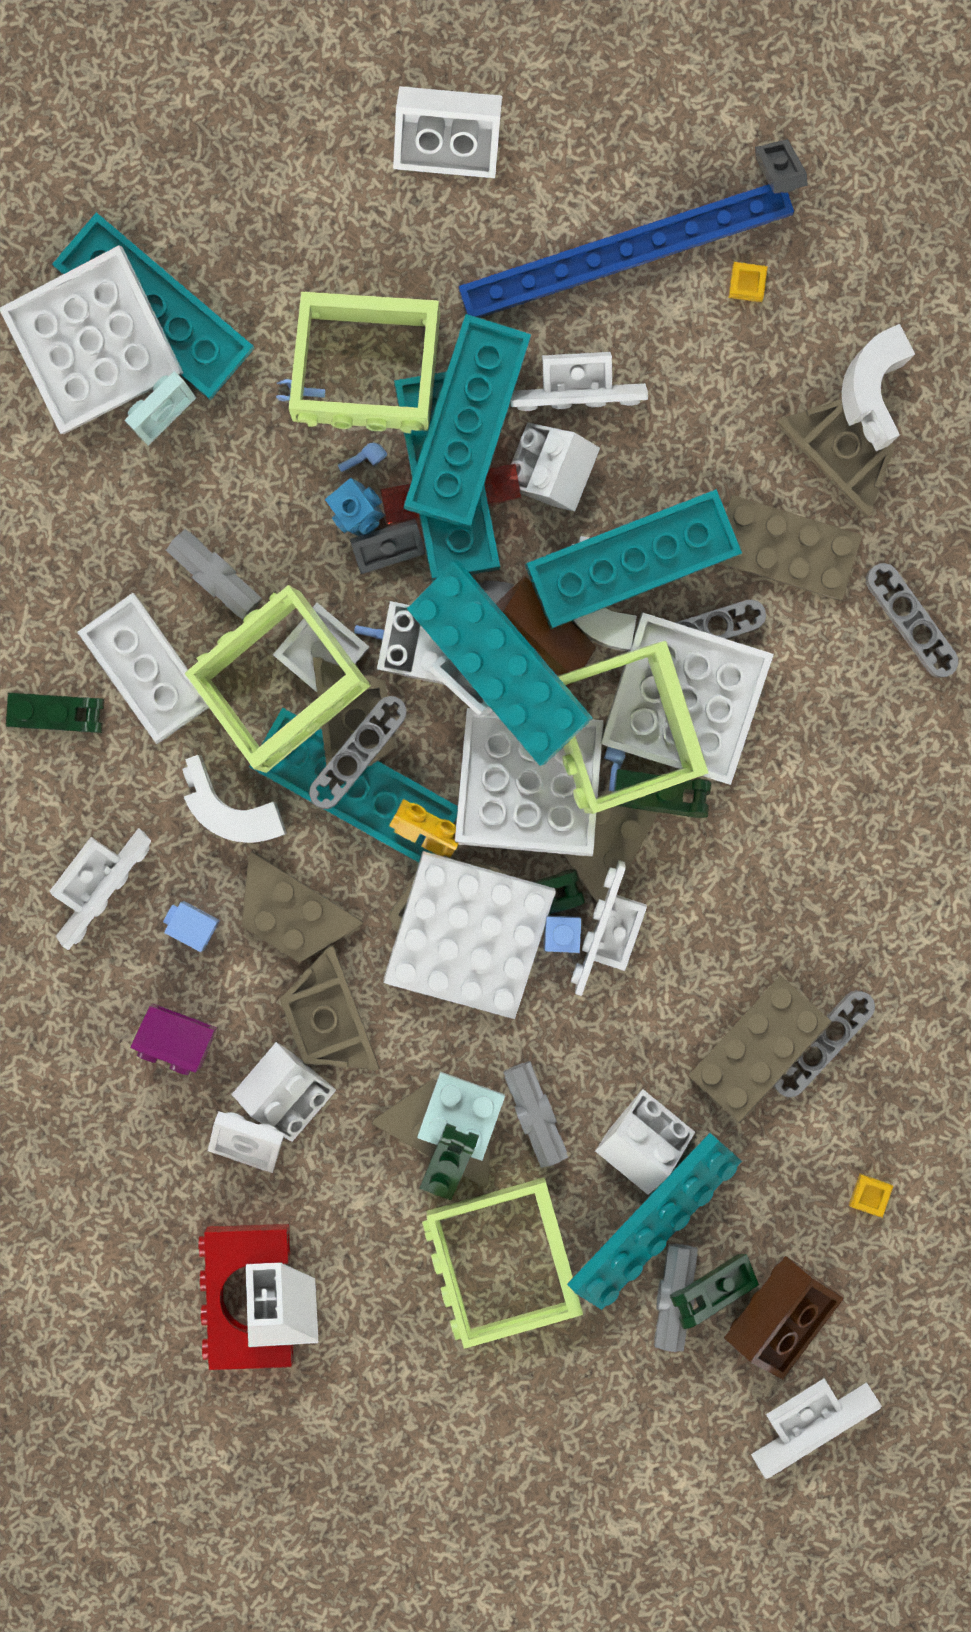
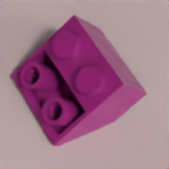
(173, 1039)

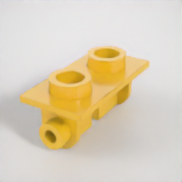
(414, 820)

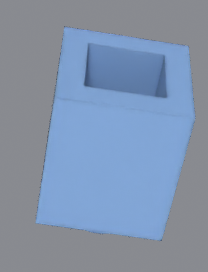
(190, 925)
(562, 934)

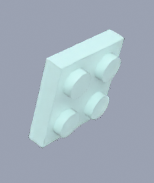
(160, 408)
(464, 1106)

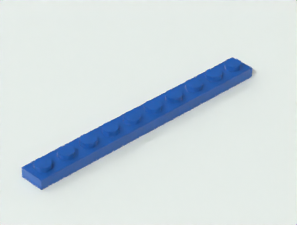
(624, 251)

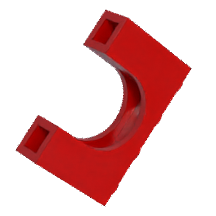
(224, 1253)

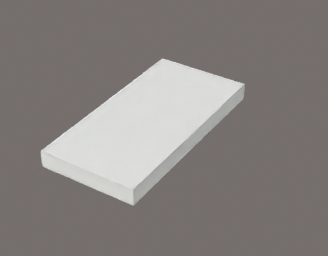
(143, 667)

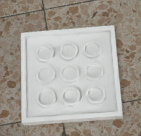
(90, 339)
(719, 687)
(516, 802)
(469, 935)

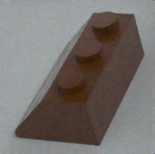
(562, 647)
(783, 1318)

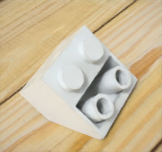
(554, 465)
(407, 646)
(283, 1092)
(645, 1142)
(280, 1306)

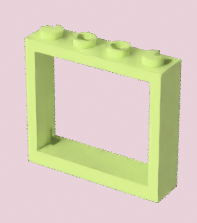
(368, 310)
(311, 718)
(678, 719)
(451, 1292)

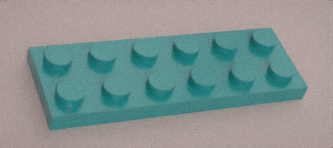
(199, 338)
(467, 421)
(445, 541)
(633, 559)
(499, 663)
(368, 802)
(655, 1222)

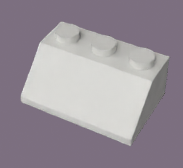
(447, 132)

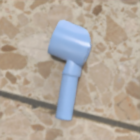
(312, 392)
(372, 452)
(376, 633)
(617, 757)

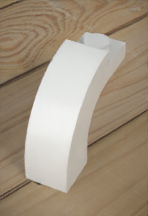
(863, 380)
(608, 627)
(232, 824)

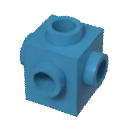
(355, 508)

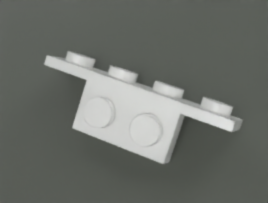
(578, 380)
(92, 880)
(614, 932)
(810, 1422)

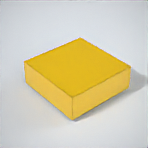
(747, 281)
(871, 1195)

